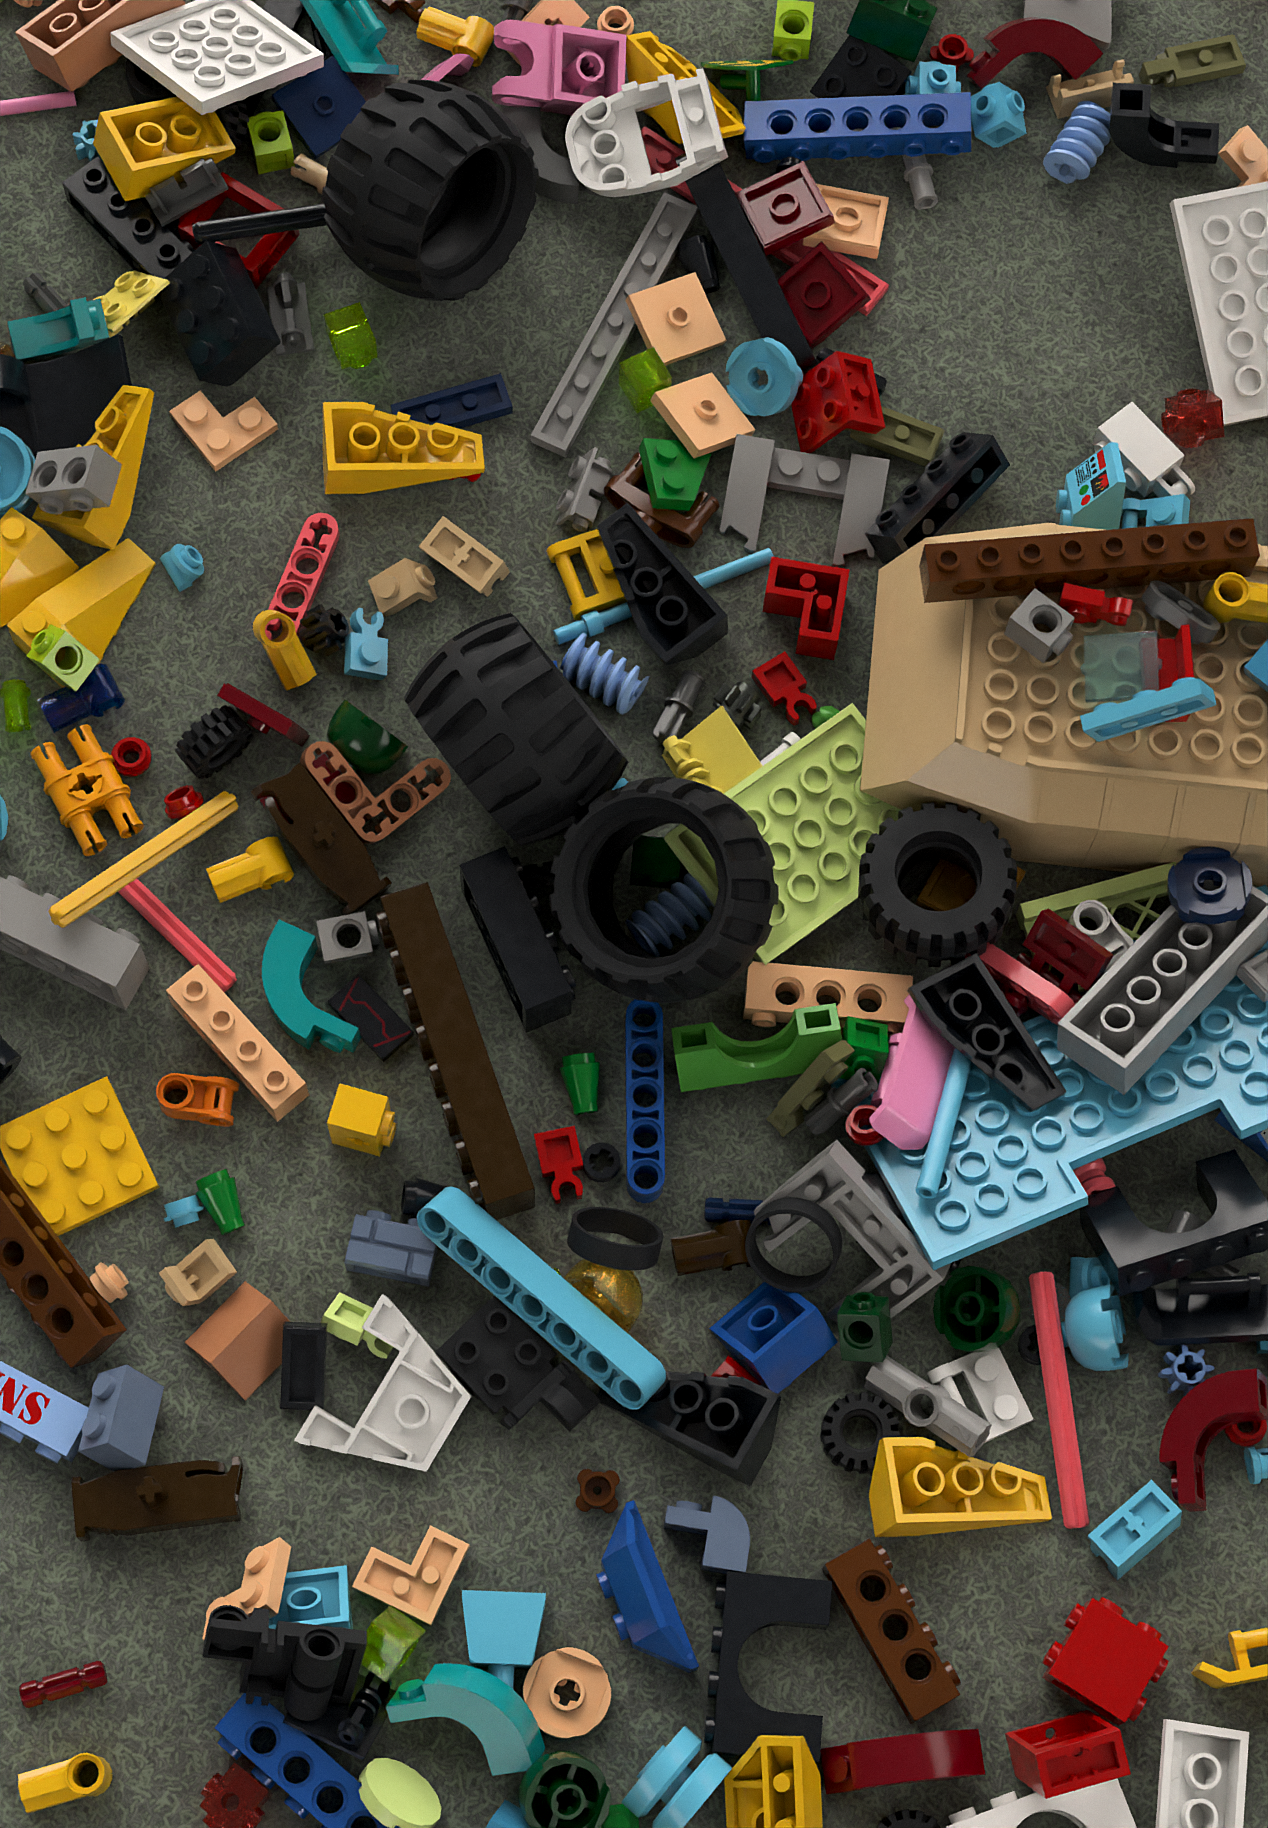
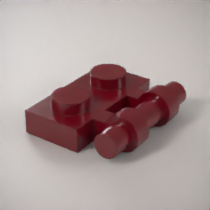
(1068, 951)

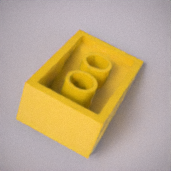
(157, 141)

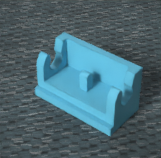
(1135, 1529)

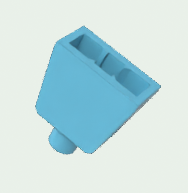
(502, 1630)

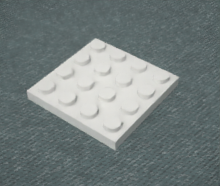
(216, 51)

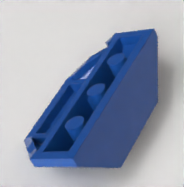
(642, 1595)

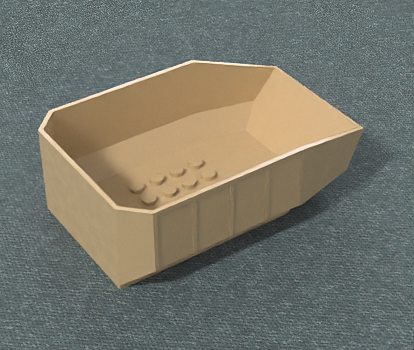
(998, 732)

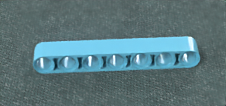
(541, 1297)

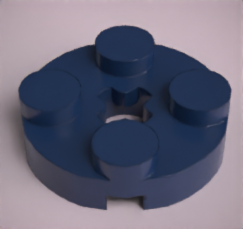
(1205, 906)

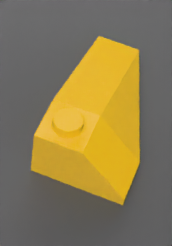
(122, 435)
(385, 451)
(88, 602)
(940, 1490)

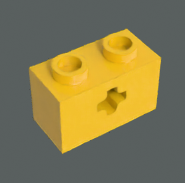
(361, 1120)

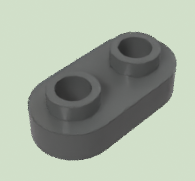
(1171, 605)

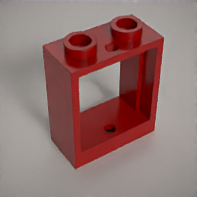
(270, 246)
(1077, 1755)

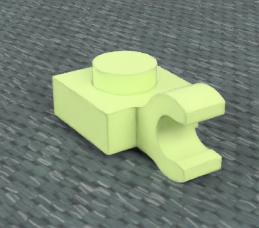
(346, 1320)

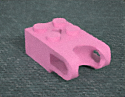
(559, 65)

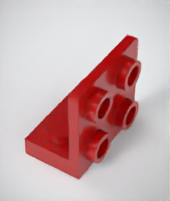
(836, 397)

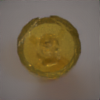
(609, 1291)

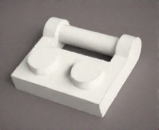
(991, 1388)

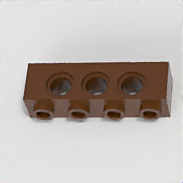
(914, 1696)

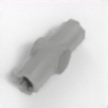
(949, 1419)

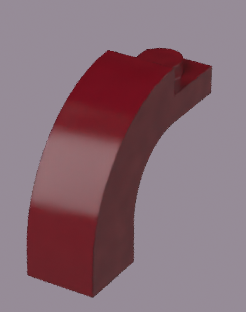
(1059, 41)
(1196, 1421)
(902, 1760)

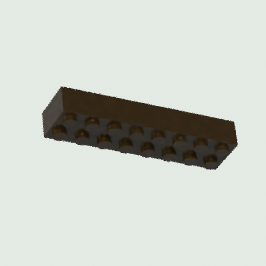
(457, 1051)

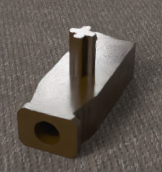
(321, 839)
(157, 1498)

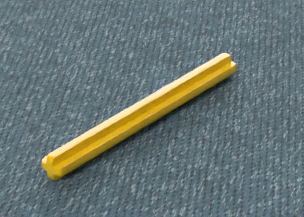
(142, 859)

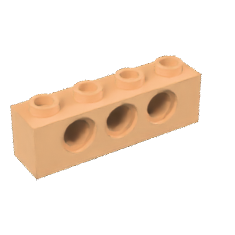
(809, 983)
(237, 1042)

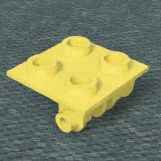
(131, 295)
(712, 753)

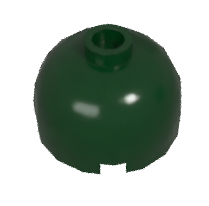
(363, 741)
(976, 1309)
(564, 1792)

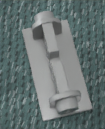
(588, 476)

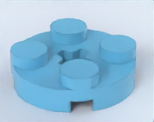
(782, 373)

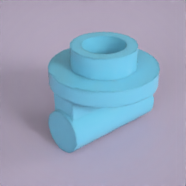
(183, 565)
(1086, 1274)

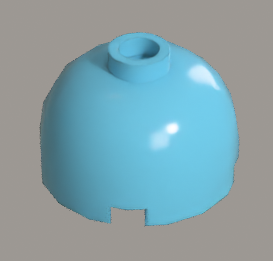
(1095, 1329)

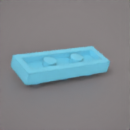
(1148, 709)

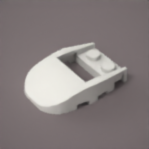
(609, 145)

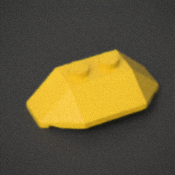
(649, 59)
(774, 1786)

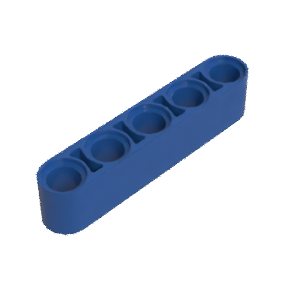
(643, 1119)

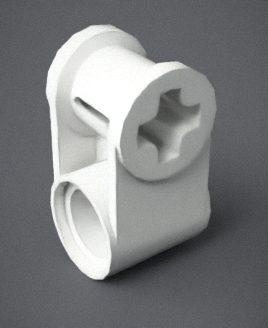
(1108, 933)

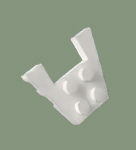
(408, 1411)

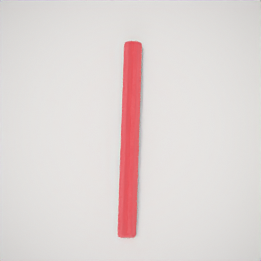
(1058, 1400)

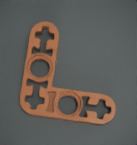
(364, 801)

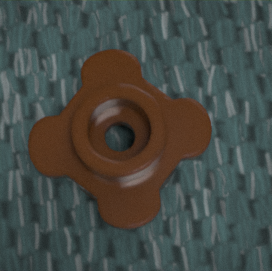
(606, 1481)

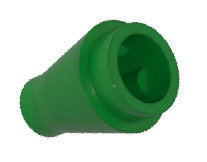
(581, 1081)
(221, 1200)

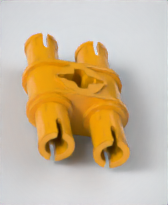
(73, 803)

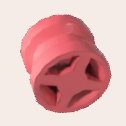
(1093, 1177)

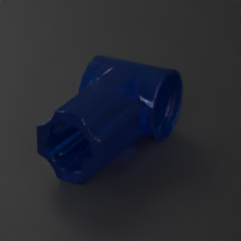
(93, 697)

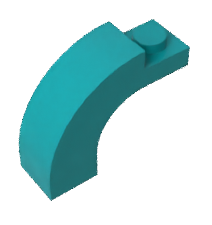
(59, 331)
(283, 969)
(480, 1703)

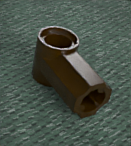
(711, 1249)

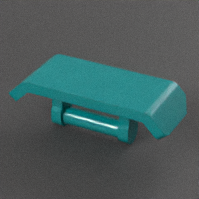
(347, 37)

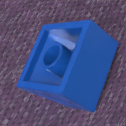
(774, 1335)

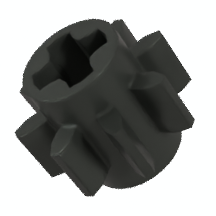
(740, 704)

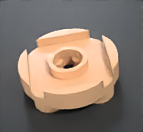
(590, 1682)

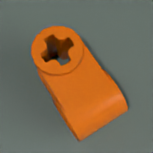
(201, 1098)

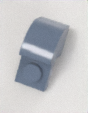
(725, 1532)

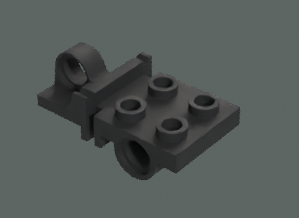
(510, 1368)
(293, 1661)

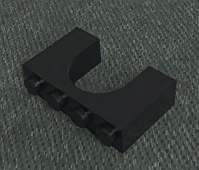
(1144, 1257)
(748, 1606)

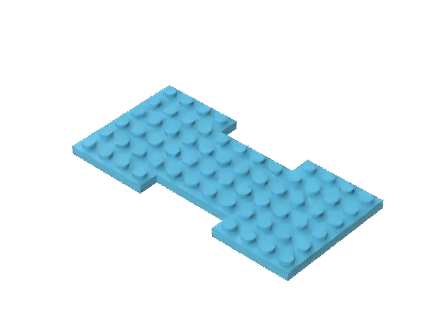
(1017, 1165)

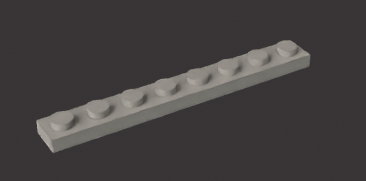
(612, 326)

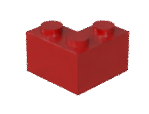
(814, 595)

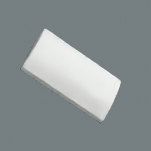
(1201, 1776)

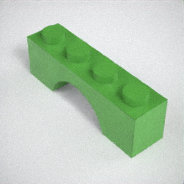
(712, 1059)

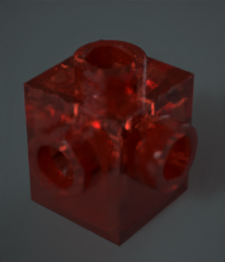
(1193, 417)
(234, 1783)

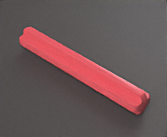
(177, 933)

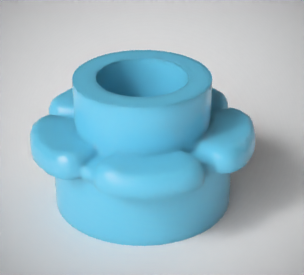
(183, 1211)

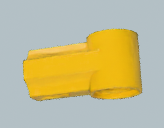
(456, 34)
(1248, 597)
(284, 651)
(258, 867)
(61, 1782)

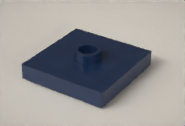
(320, 106)

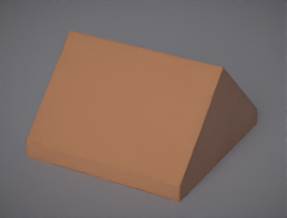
(242, 1340)

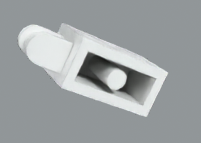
(1145, 454)

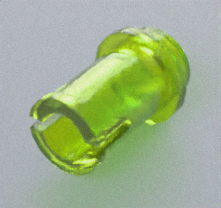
(15, 705)

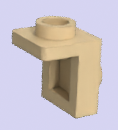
(402, 586)
(198, 1274)

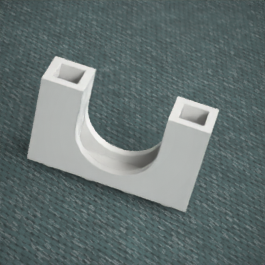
(1088, 1807)

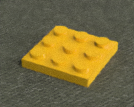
(77, 1157)

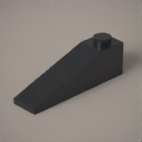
(664, 598)

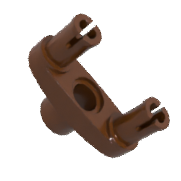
(667, 524)

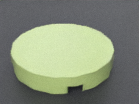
(398, 1795)

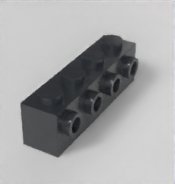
(125, 224)
(938, 495)

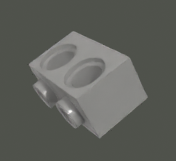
(73, 479)

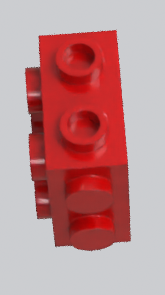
(1106, 1660)

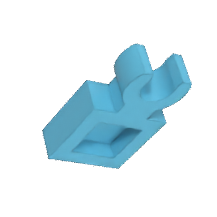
(364, 651)

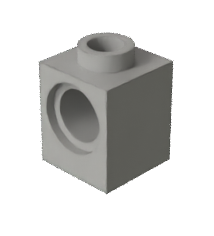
(1040, 610)
(328, 932)

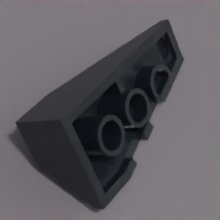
(981, 1024)
(710, 1418)

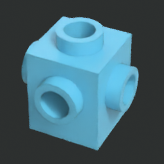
(932, 79)
(997, 115)

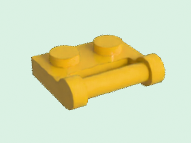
(599, 570)

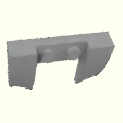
(761, 465)
(836, 1184)

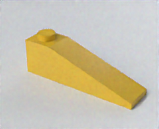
(28, 564)

